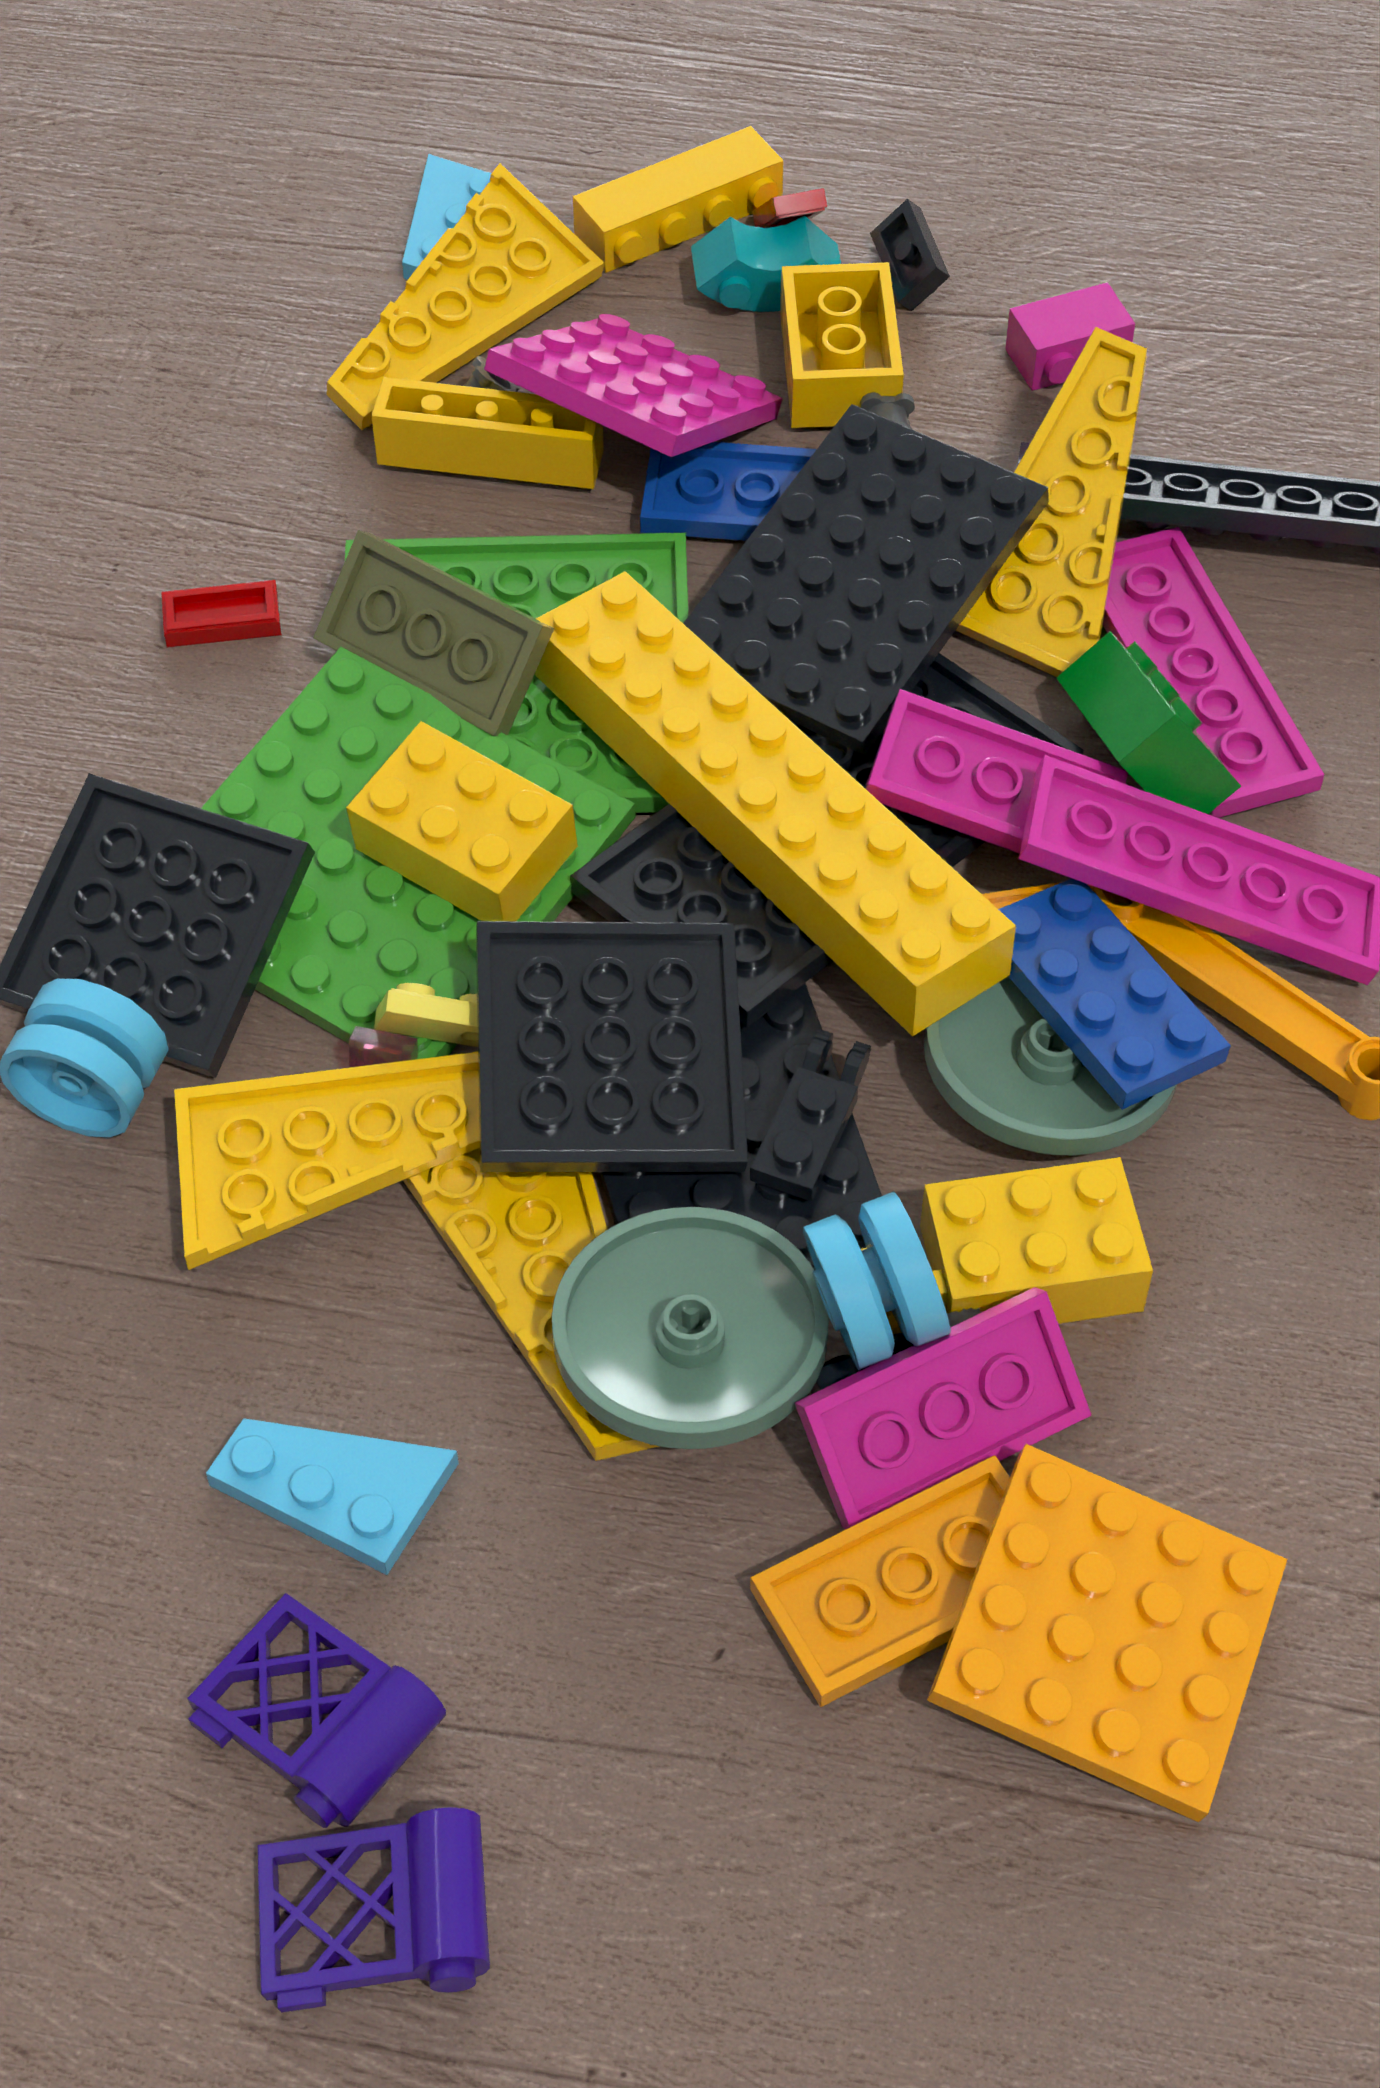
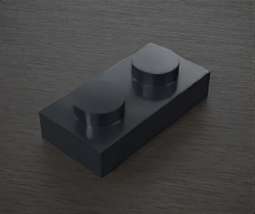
(911, 253)

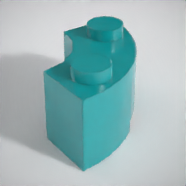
(745, 263)

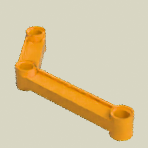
(1251, 999)

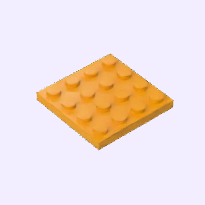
(1110, 1632)

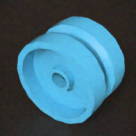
(83, 1057)
(883, 1278)

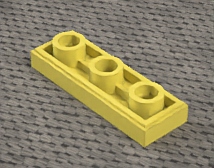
(419, 1013)

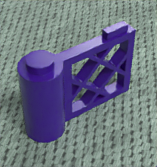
(347, 1753)
(435, 1903)

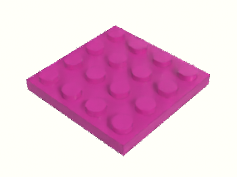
(635, 384)

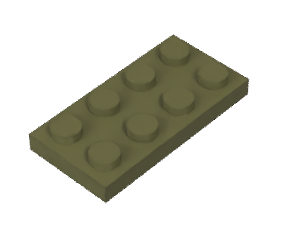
(434, 632)

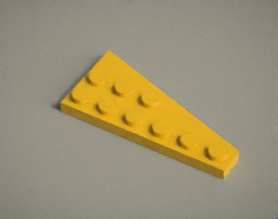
(472, 290)
(1055, 583)
(309, 1142)
(515, 1244)

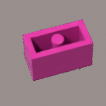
(1051, 333)

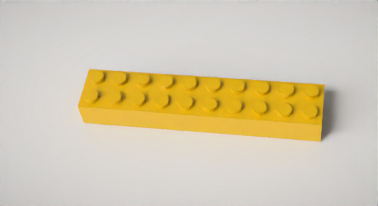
(776, 805)

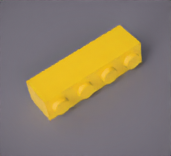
(677, 198)
(484, 433)

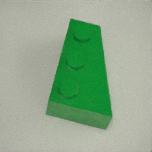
(1147, 725)

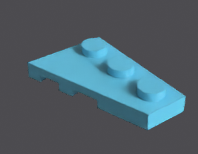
(440, 205)
(335, 1486)

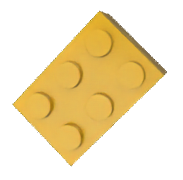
(838, 339)
(462, 826)
(1043, 1229)

